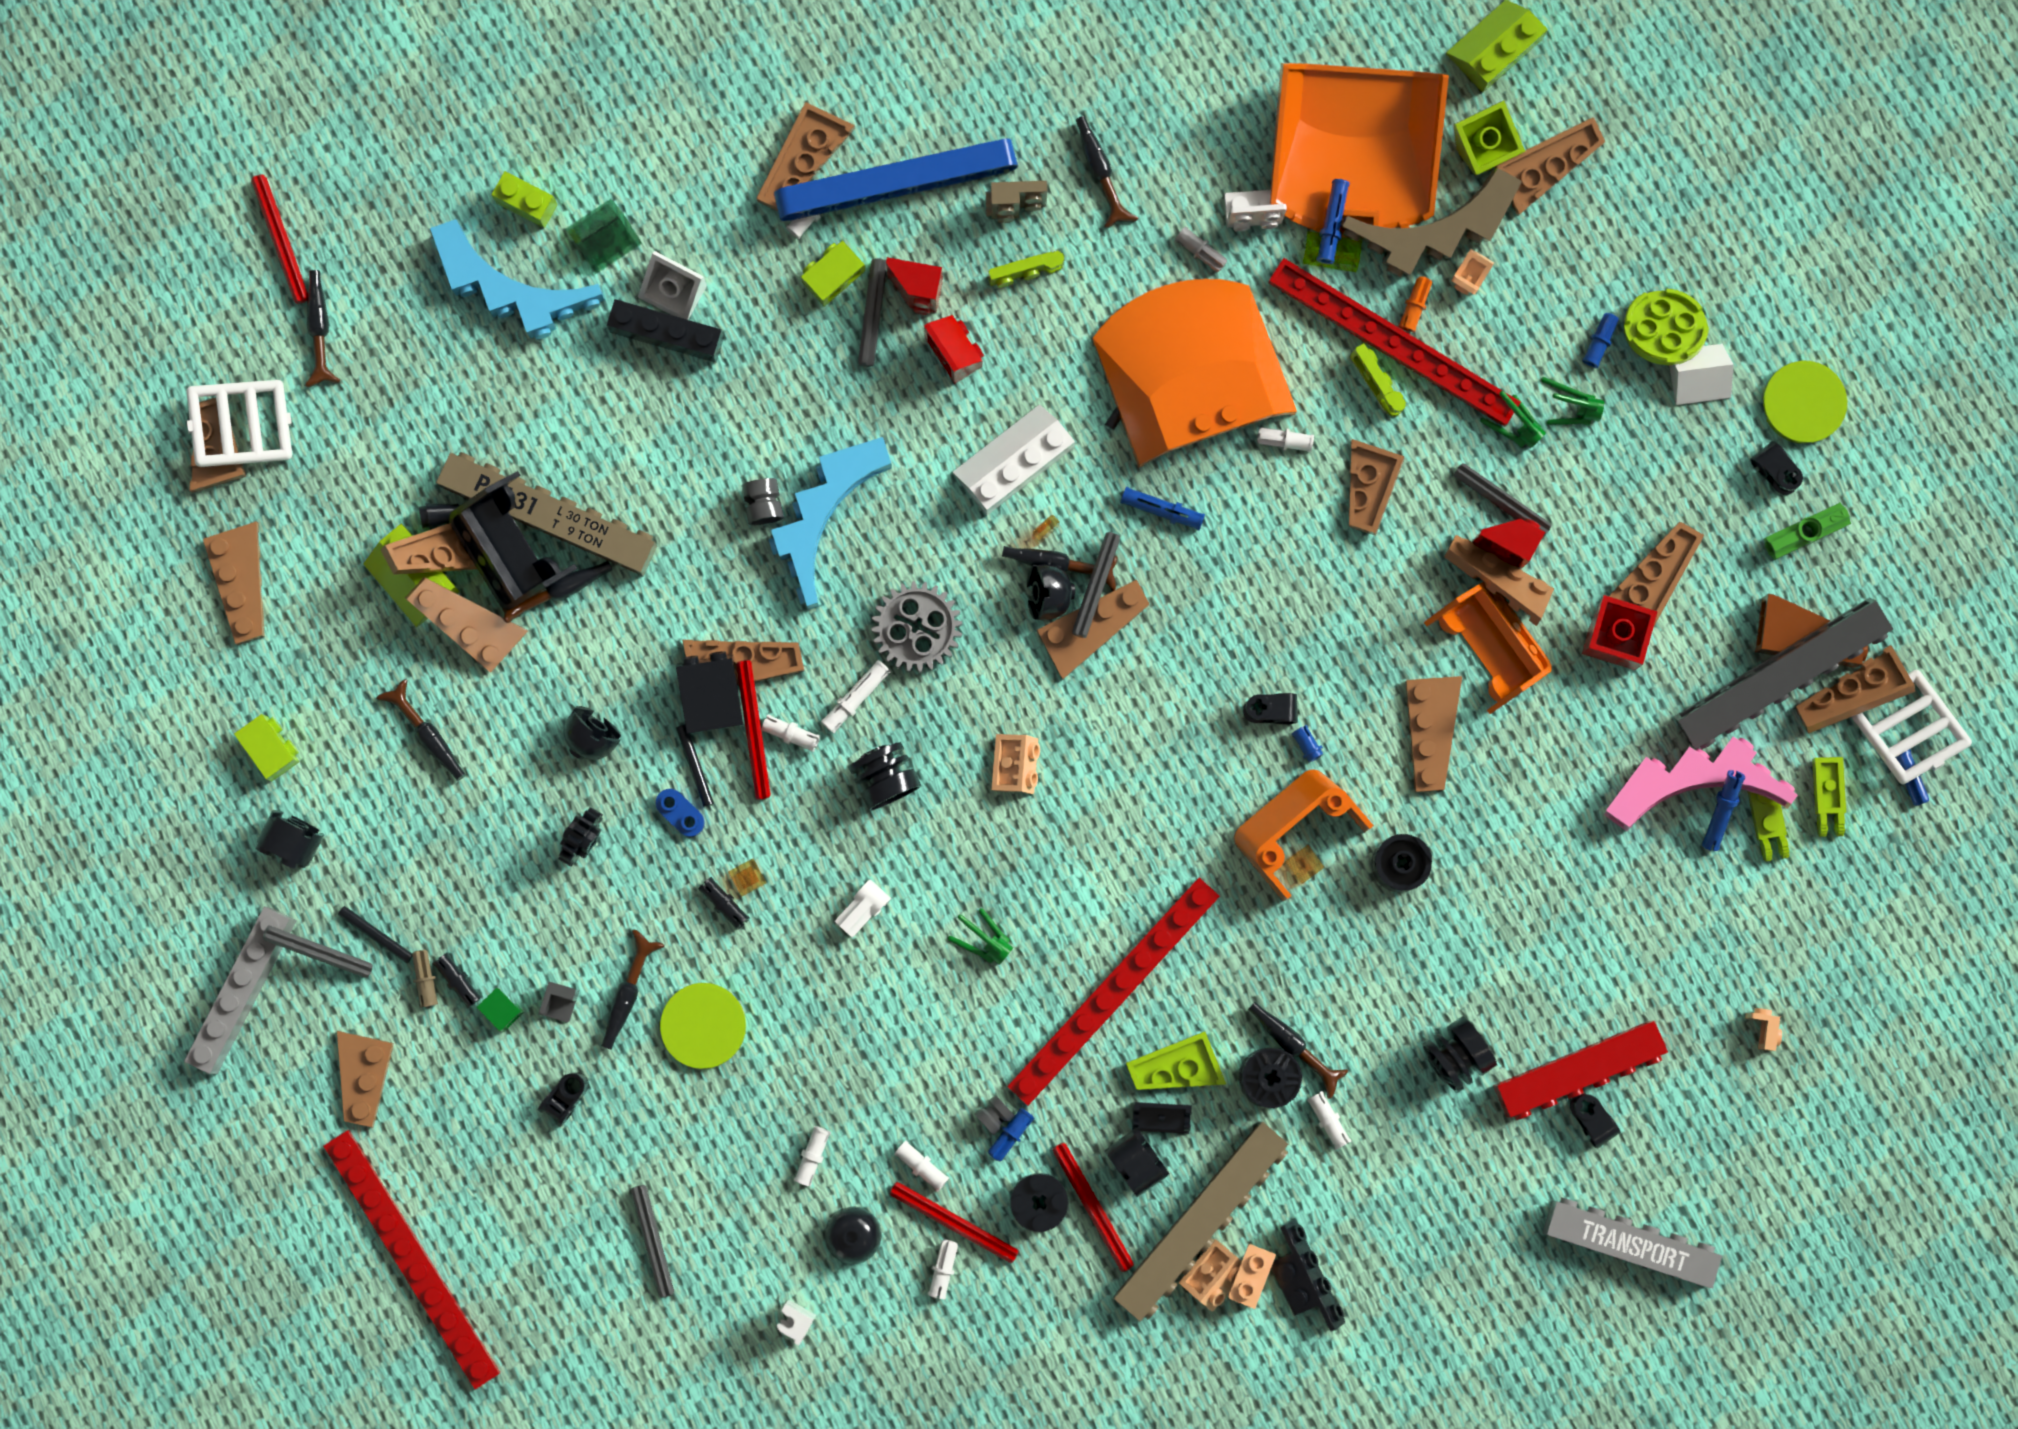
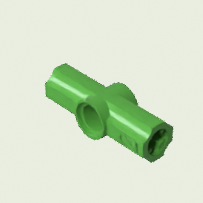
(1821, 524)

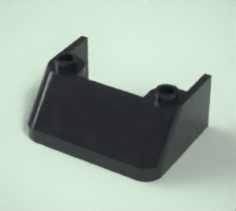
(500, 547)

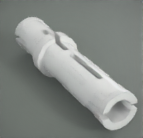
(850, 702)

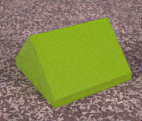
(1487, 138)

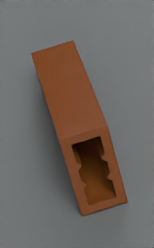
(1786, 623)

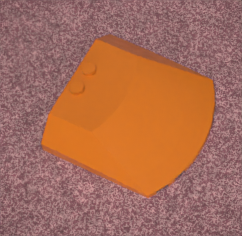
(1363, 128)
(1190, 365)

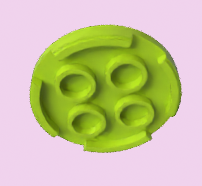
(1665, 327)
(1804, 402)
(703, 1025)

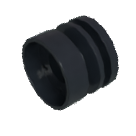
(884, 775)
(1459, 1054)
(1255, 1086)

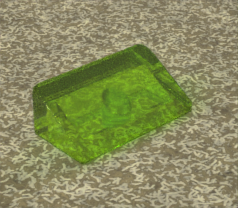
(1346, 255)

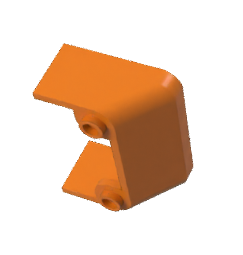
(1497, 640)
(1259, 833)

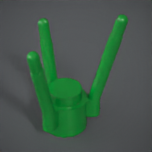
(1588, 406)
(1529, 431)
(996, 948)

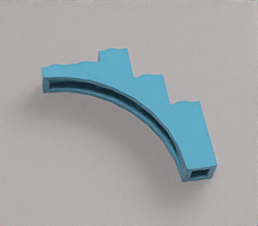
(503, 295)
(843, 473)

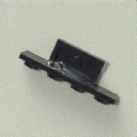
(1303, 1280)

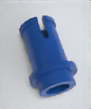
(1307, 744)

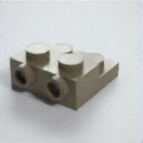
(1007, 197)

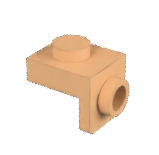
(1472, 272)
(1770, 1033)

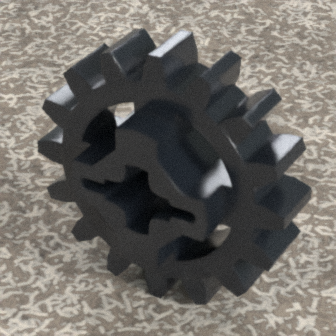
(580, 836)

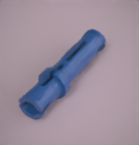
(1331, 231)
(1194, 518)
(1726, 801)

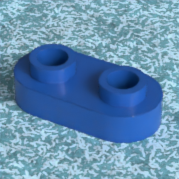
(680, 812)

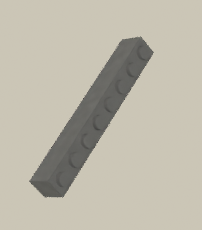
(1783, 673)

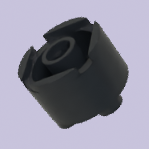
(289, 839)
(1417, 866)
(1137, 1162)
(1037, 1185)

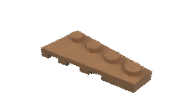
(805, 151)
(428, 552)
(1660, 571)
(1111, 615)
(467, 623)
(767, 658)

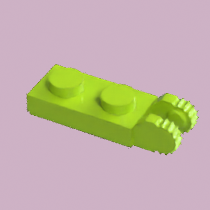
(1027, 268)
(1378, 381)
(1829, 793)
(1768, 823)

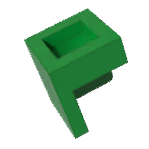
(500, 1010)

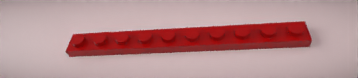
(1392, 341)
(1113, 991)
(412, 1259)

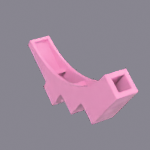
(1694, 771)

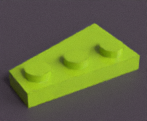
(1178, 1065)

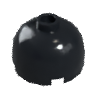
(1050, 592)
(589, 736)
(853, 1235)

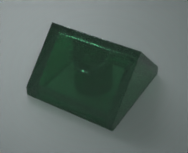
(603, 235)

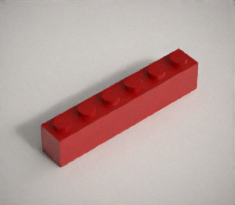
(1579, 1069)

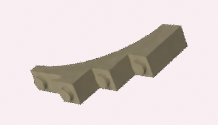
(1405, 245)

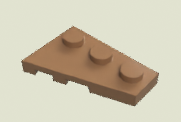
(213, 475)
(362, 1075)

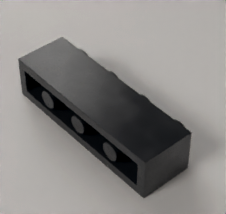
(665, 330)

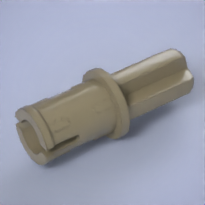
(424, 979)

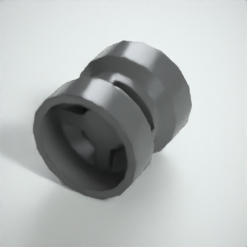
(994, 1114)

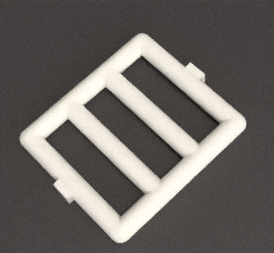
(249, 389)
(1946, 720)

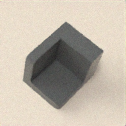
(559, 1002)

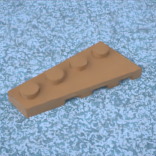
(1551, 161)
(236, 569)
(1499, 576)
(1868, 687)
(1432, 719)

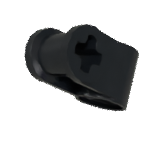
(1777, 466)
(1277, 708)
(561, 1101)
(1596, 1122)

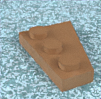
(1371, 485)

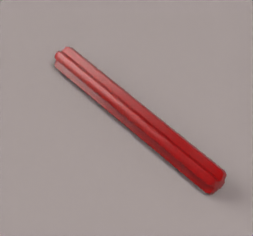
(280, 239)
(753, 729)
(1093, 1207)
(954, 1222)

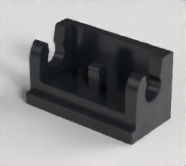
(1161, 1117)

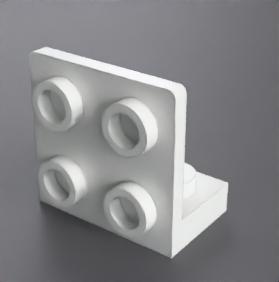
(1252, 209)

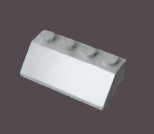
(1014, 459)

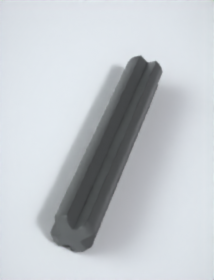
(872, 312)
(1498, 496)
(1096, 585)
(317, 951)
(652, 1241)

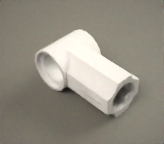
(865, 905)

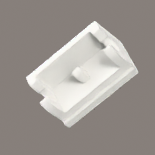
(797, 1323)

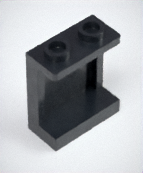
(709, 692)

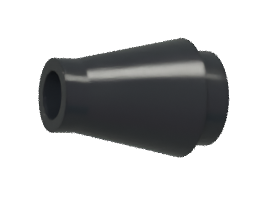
(435, 515)

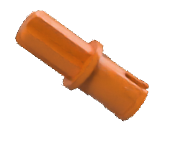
(1415, 304)

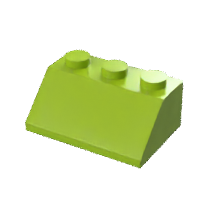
(1497, 44)
(400, 585)

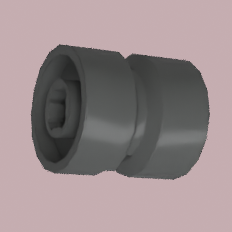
(762, 501)

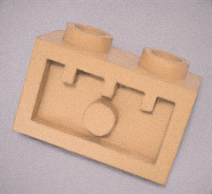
(1015, 763)
(1212, 1276)
(1251, 1276)

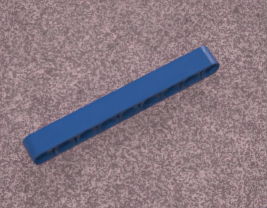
(895, 179)

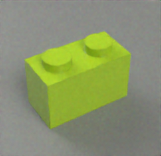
(524, 199)
(832, 272)
(267, 747)

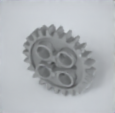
(929, 604)

